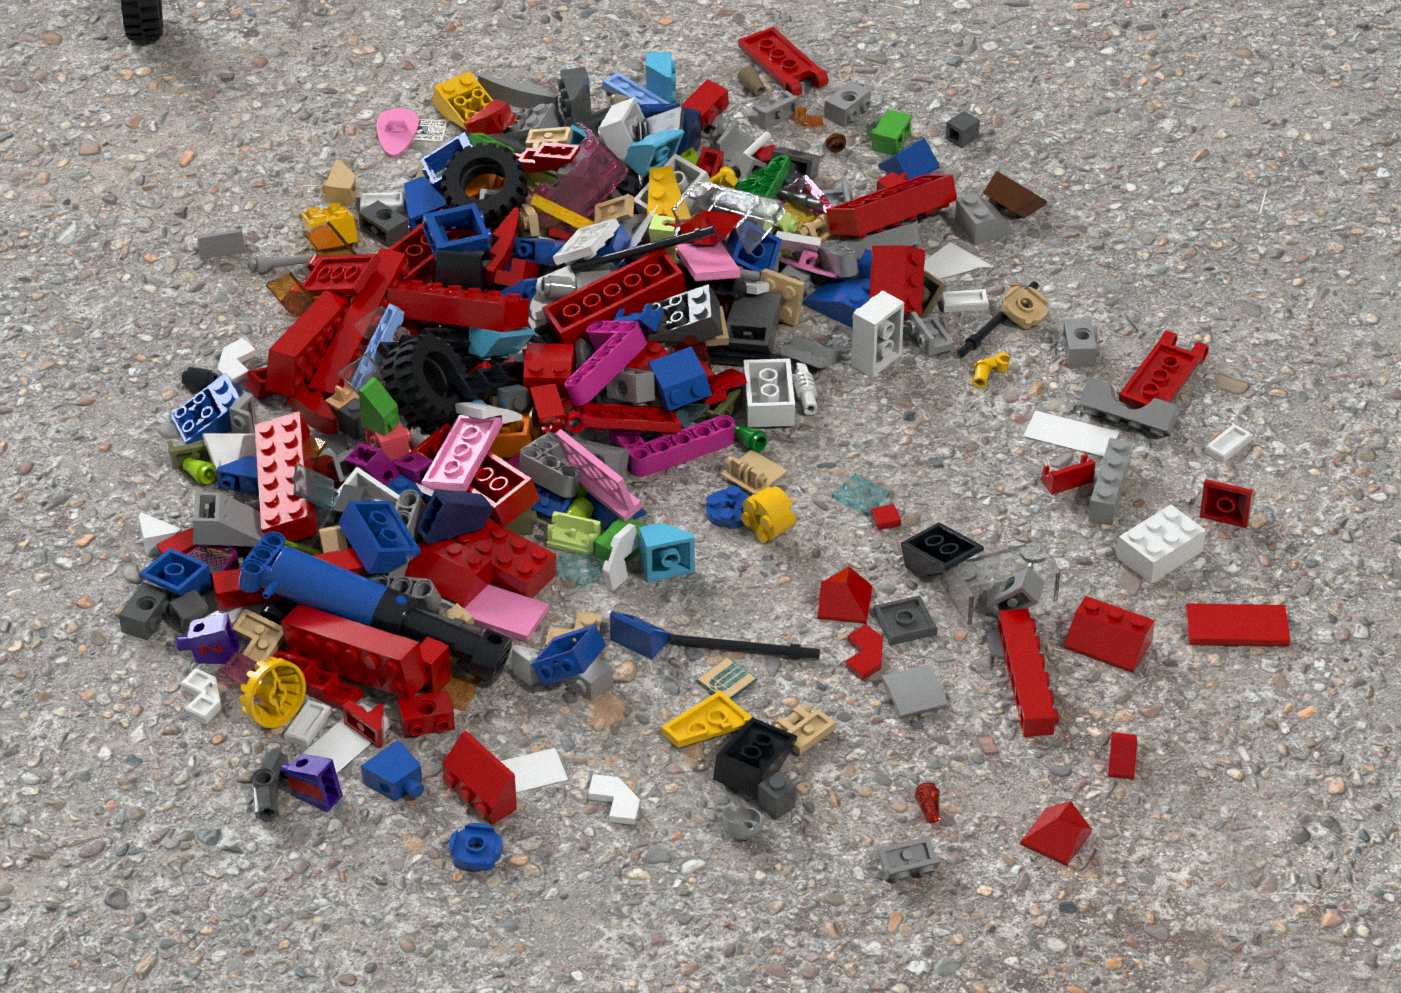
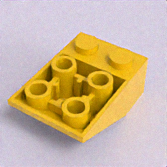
(460, 98)
(337, 215)

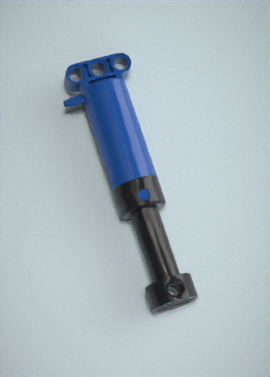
(362, 600)

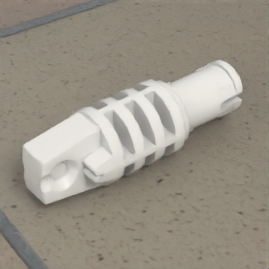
(805, 388)

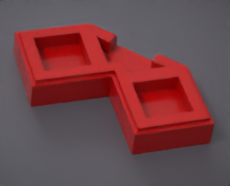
(870, 655)

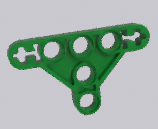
(767, 180)

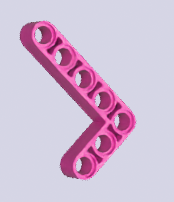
(615, 347)
(675, 447)

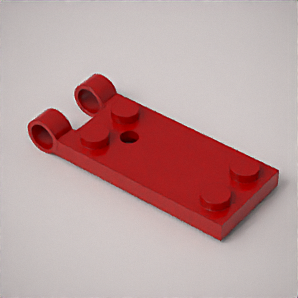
(782, 60)
(340, 273)
(1158, 379)
(629, 417)

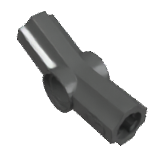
(265, 785)

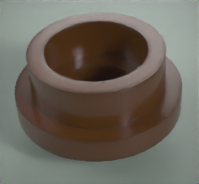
(835, 142)

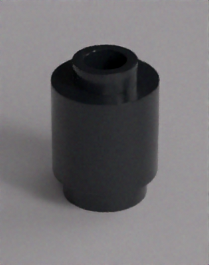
(198, 378)

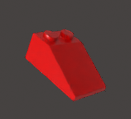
(548, 365)

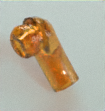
(808, 120)

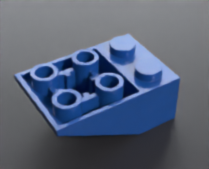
(207, 410)

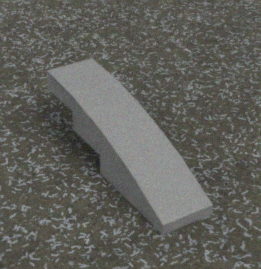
(516, 94)

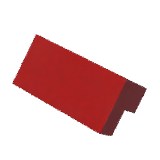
(519, 271)

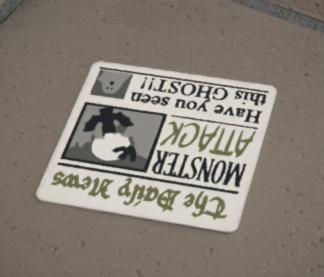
(430, 130)

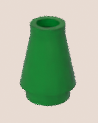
(751, 438)

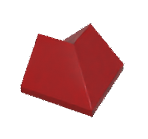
(722, 222)
(1226, 503)
(845, 597)
(1058, 833)

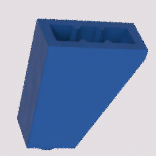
(421, 199)

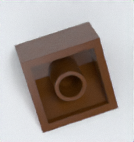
(1012, 196)

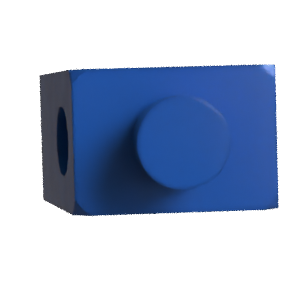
(393, 773)

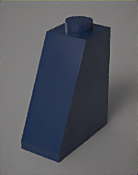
(691, 130)
(453, 514)

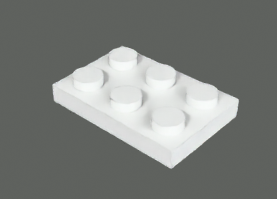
(586, 242)

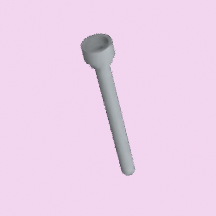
(266, 263)

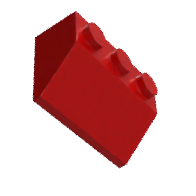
(899, 273)
(453, 570)
(1109, 634)
(480, 779)

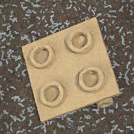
(752, 471)

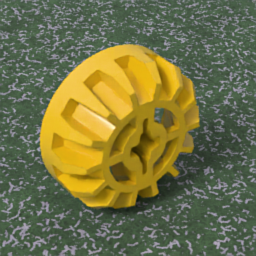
(280, 690)

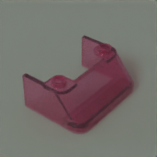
(588, 181)

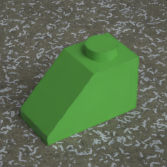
(377, 408)

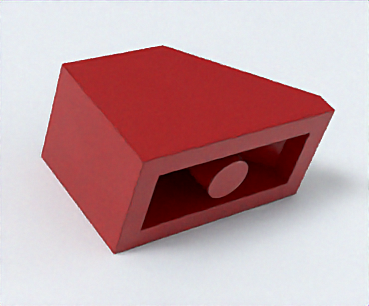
(491, 119)

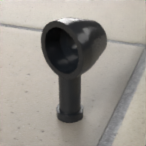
(273, 611)

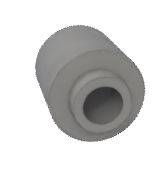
(556, 286)

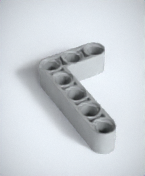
(842, 254)
(544, 464)
(411, 509)

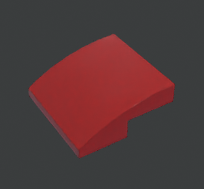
(723, 381)

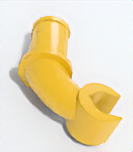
(725, 177)
(984, 367)

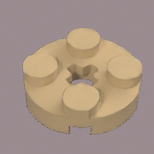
(1024, 316)

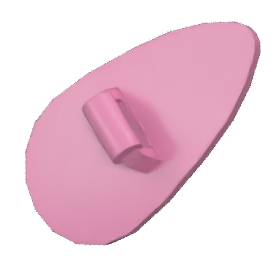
(396, 130)
(809, 267)

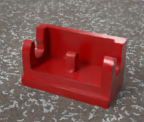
(549, 407)
(1069, 477)

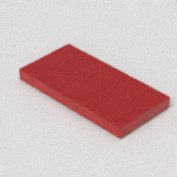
(1237, 624)

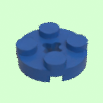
(718, 503)
(480, 858)

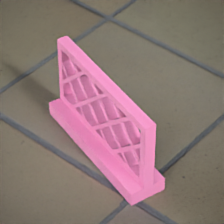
(599, 479)

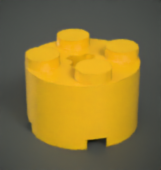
(768, 513)

